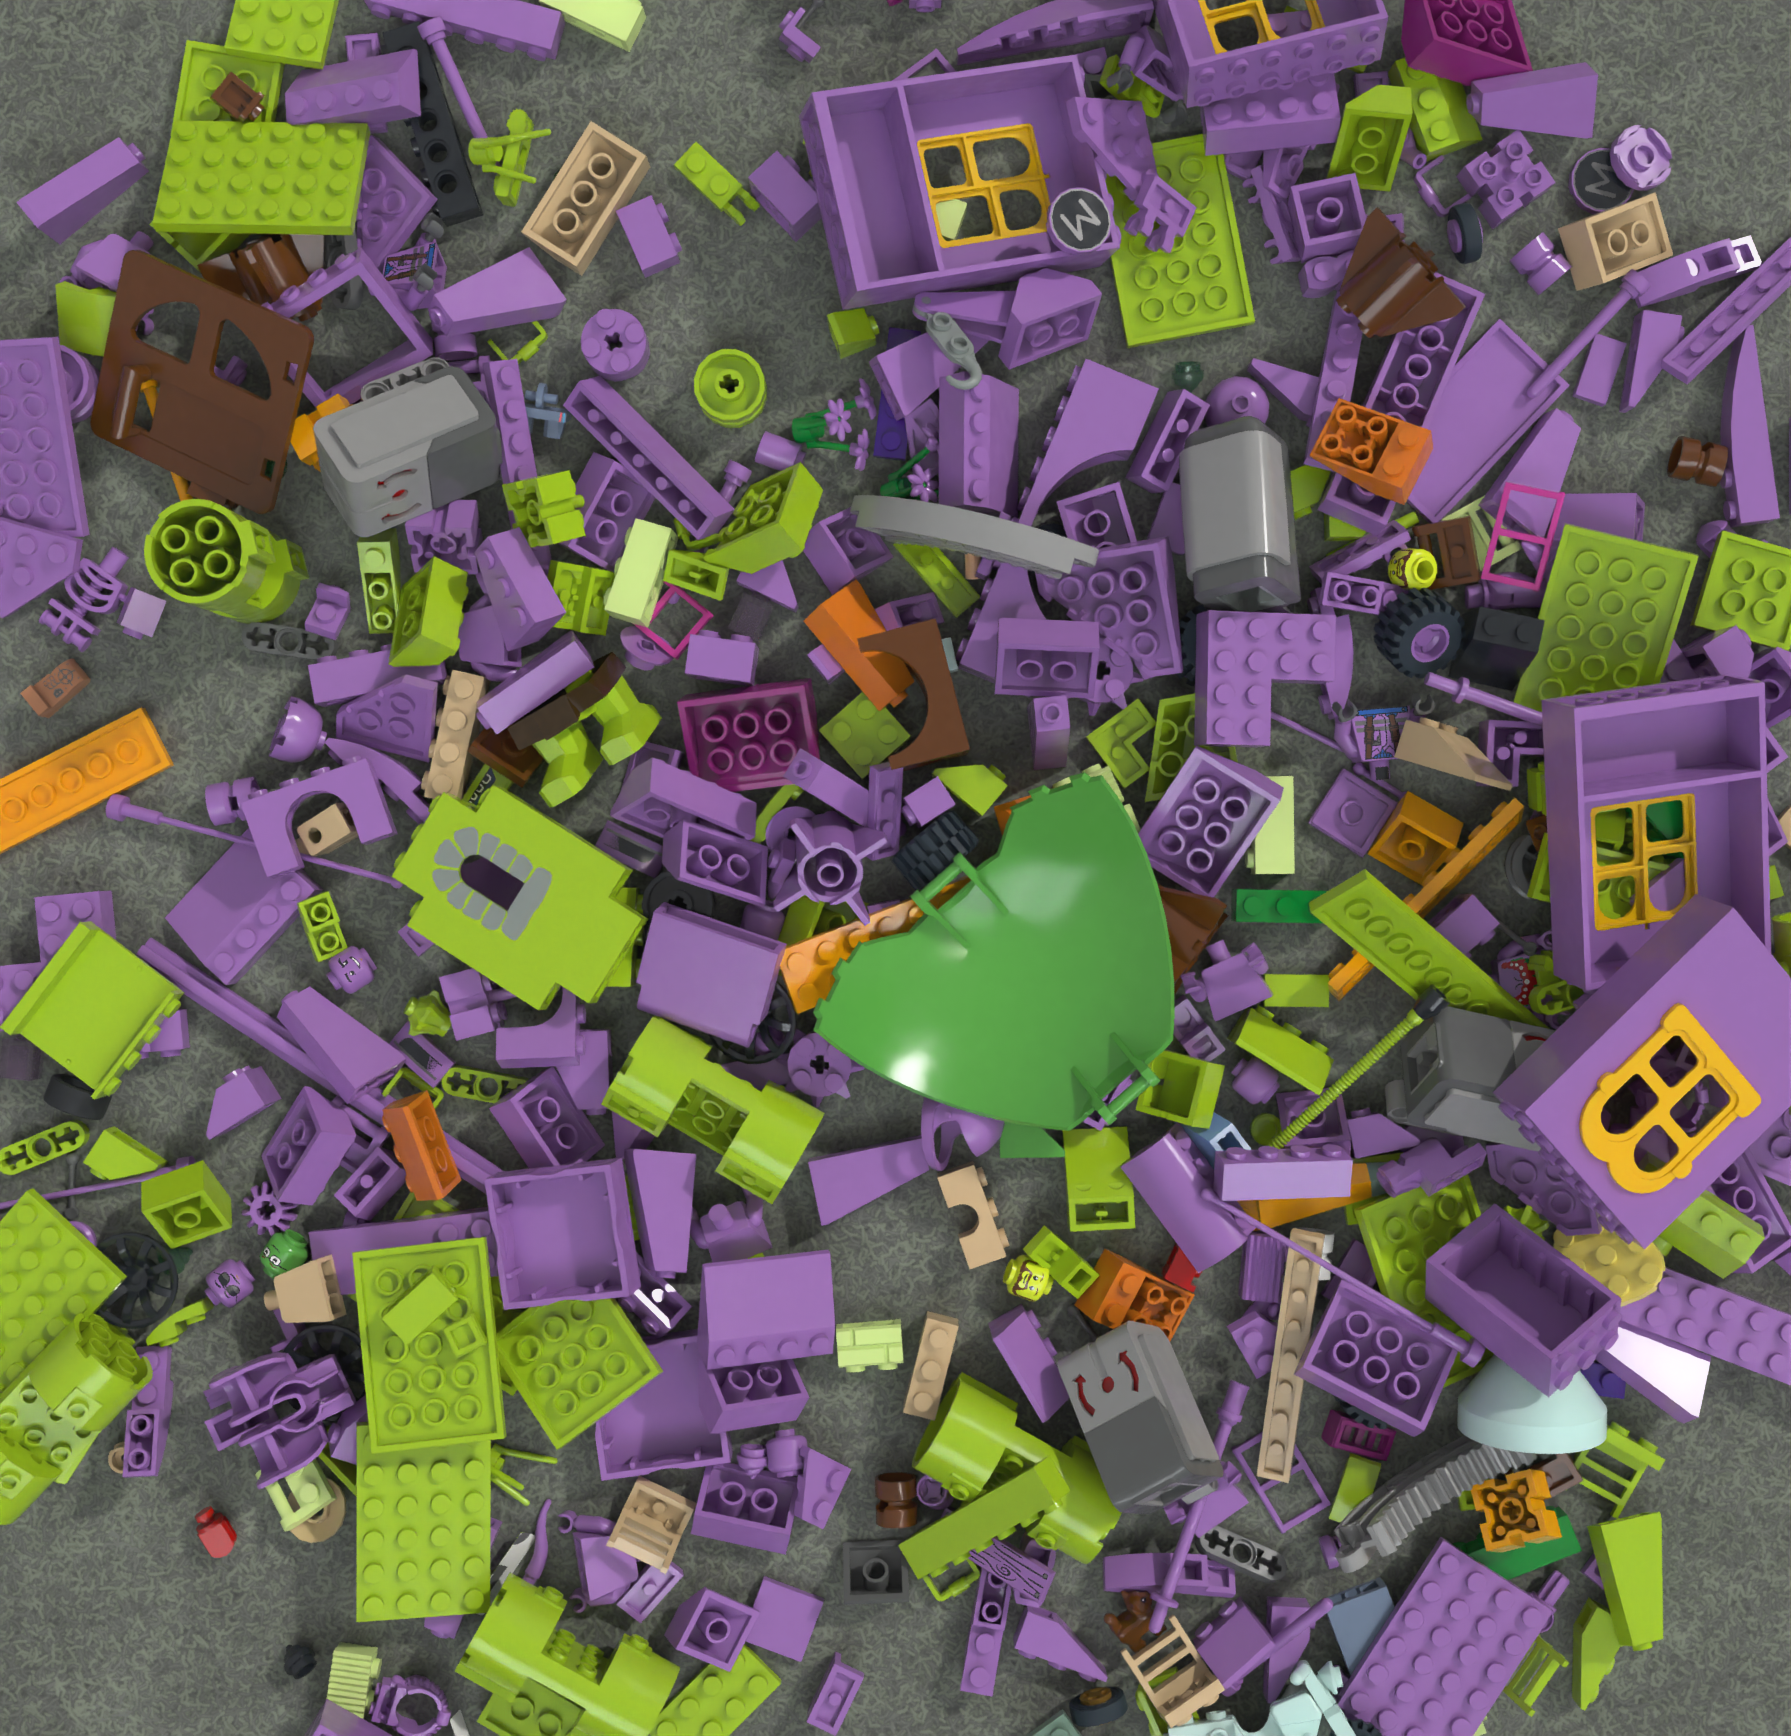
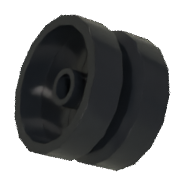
(668, 889)

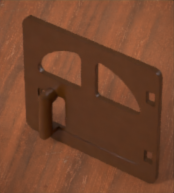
(200, 421)

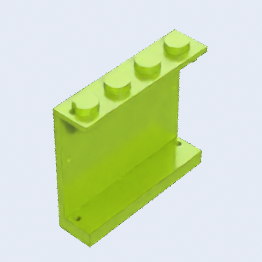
(94, 1008)

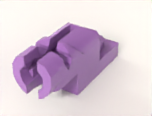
(1429, 1167)

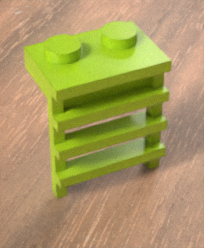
(1629, 1452)
(1541, 1678)

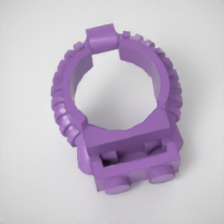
(1647, 1099)
(392, 1690)

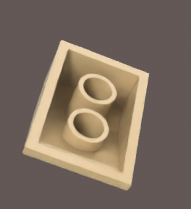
(1615, 242)
(1441, 749)

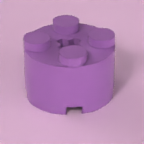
(609, 327)

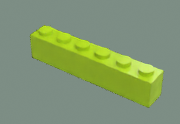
(984, 1518)

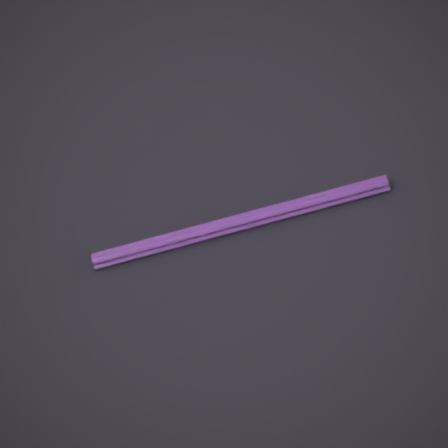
(278, 1040)

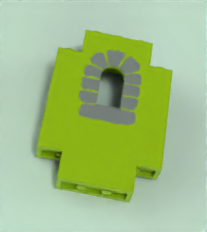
(561, 923)

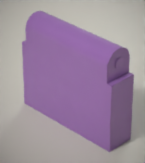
(707, 974)

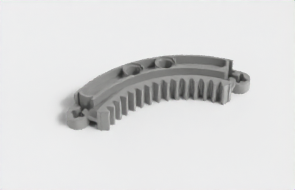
(972, 533)
(1413, 1493)

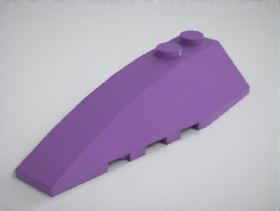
(1057, 25)
(1100, 521)

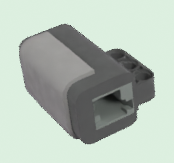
(1239, 518)

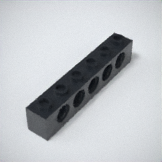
(463, 201)

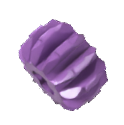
(265, 1221)

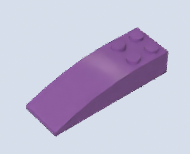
(400, 1232)

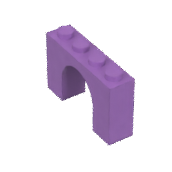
(272, 813)
(547, 1044)

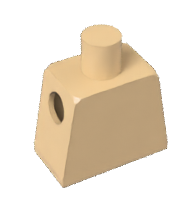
(326, 831)
(307, 1293)

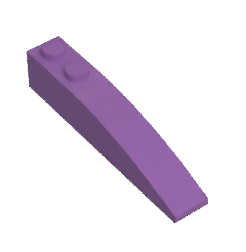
(1744, 431)

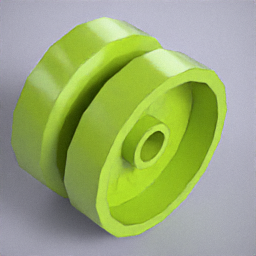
(728, 369)

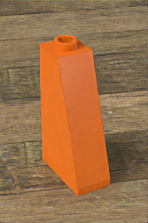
(838, 626)

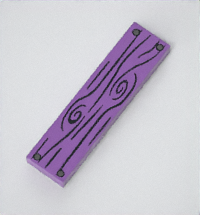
(1013, 1567)

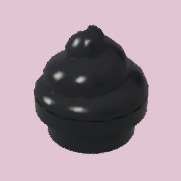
(299, 1660)

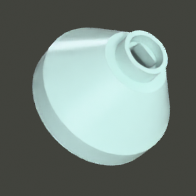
(1513, 1415)

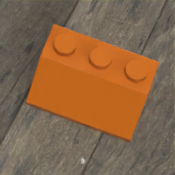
(421, 1146)

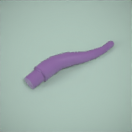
(540, 1554)

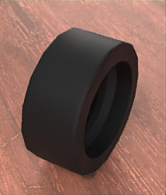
(74, 1097)

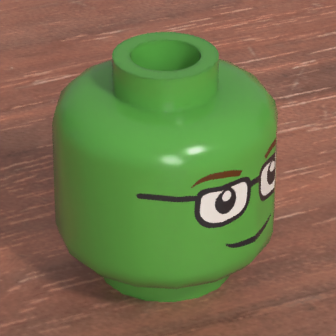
(284, 1252)

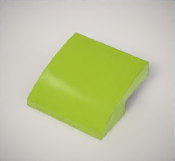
(84, 317)
(582, 596)

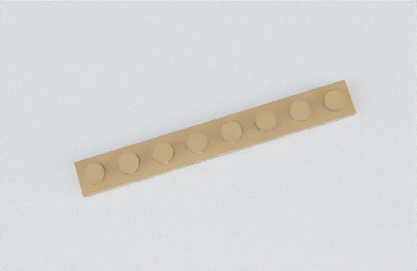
(1291, 1340)

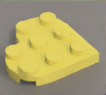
(1620, 1267)

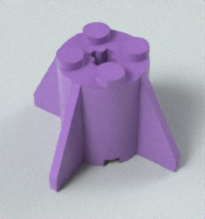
(829, 862)

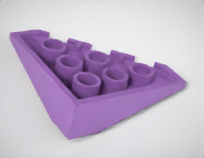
(1131, 599)

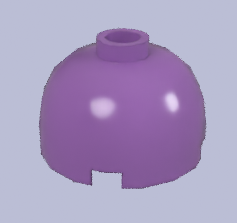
(1236, 399)
(297, 732)

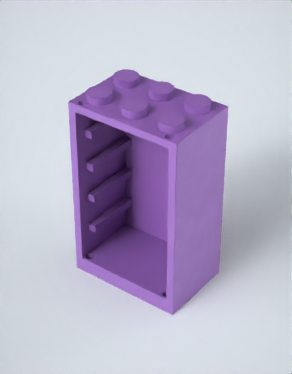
(1523, 1300)

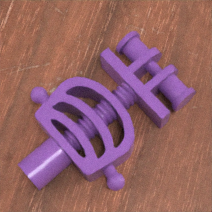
(106, 571)

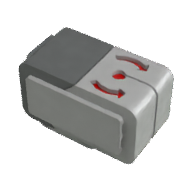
(408, 446)
(1454, 1068)
(1140, 1419)

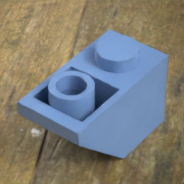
(1217, 1138)

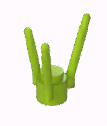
(489, 151)
(502, 1480)

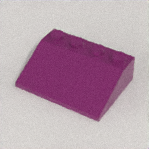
(1463, 39)
(749, 733)

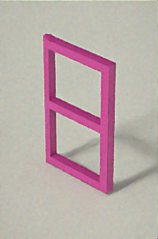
(1547, 542)
(695, 630)

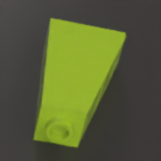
(1631, 1574)

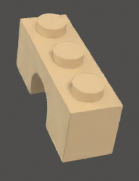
(965, 1186)
(930, 1365)

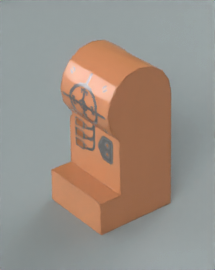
(56, 688)

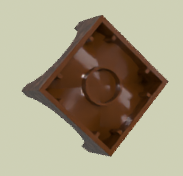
(925, 658)

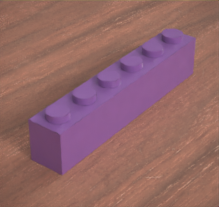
(502, 22)
(648, 457)

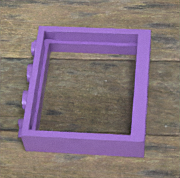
(323, 282)

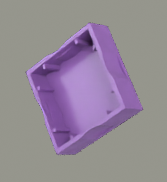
(563, 1233)
(663, 1419)

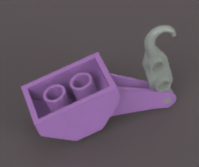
(1035, 320)

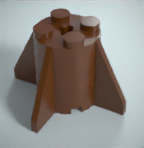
(269, 268)
(1393, 283)
(1191, 925)

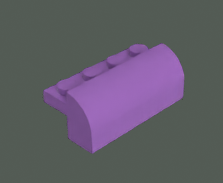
(1171, 1180)

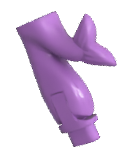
(1506, 596)

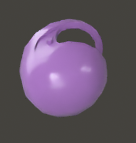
(979, 1131)

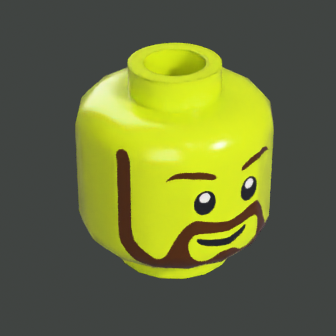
(1412, 569)
(1027, 1278)

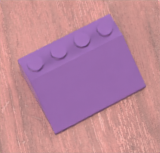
(979, 446)
(1207, 820)
(238, 911)
(766, 1309)
(1376, 1360)

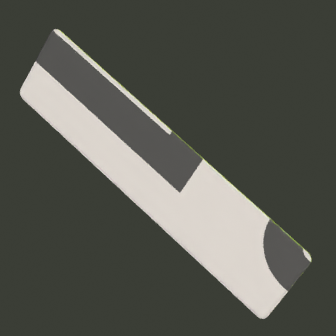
(509, 1563)

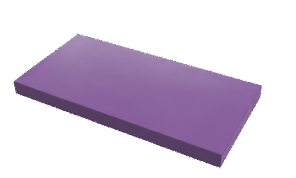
(1480, 417)

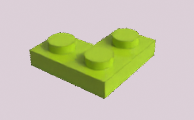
(1115, 739)

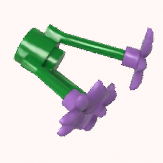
(811, 426)
(916, 486)

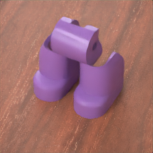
(298, 1437)

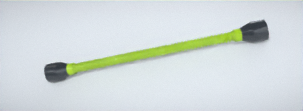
(1427, 1005)

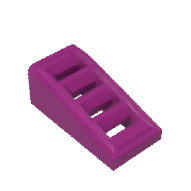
(1339, 1427)

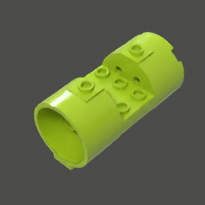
(223, 562)
(675, 1085)
(63, 1405)
(979, 1447)
(520, 1642)

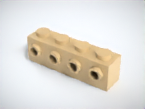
(456, 733)

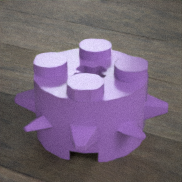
(1115, 683)
(805, 1075)

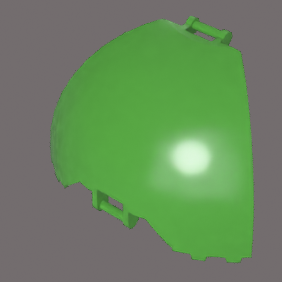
(1029, 979)

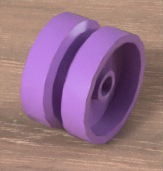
(81, 383)

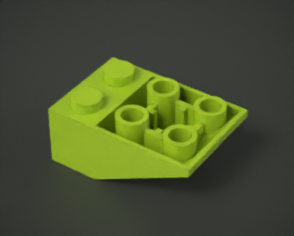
(1096, 1186)

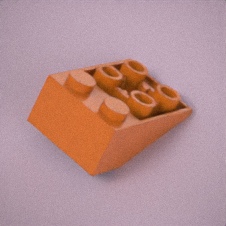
(1373, 450)
(1133, 1294)

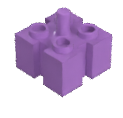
(1505, 179)
(448, 534)
(474, 1003)

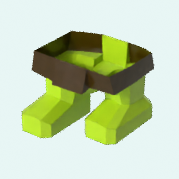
(561, 739)

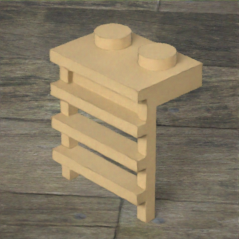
(651, 1524)
(1183, 1691)

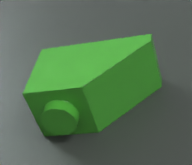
(1028, 1142)

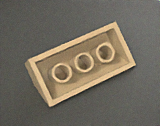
(585, 197)

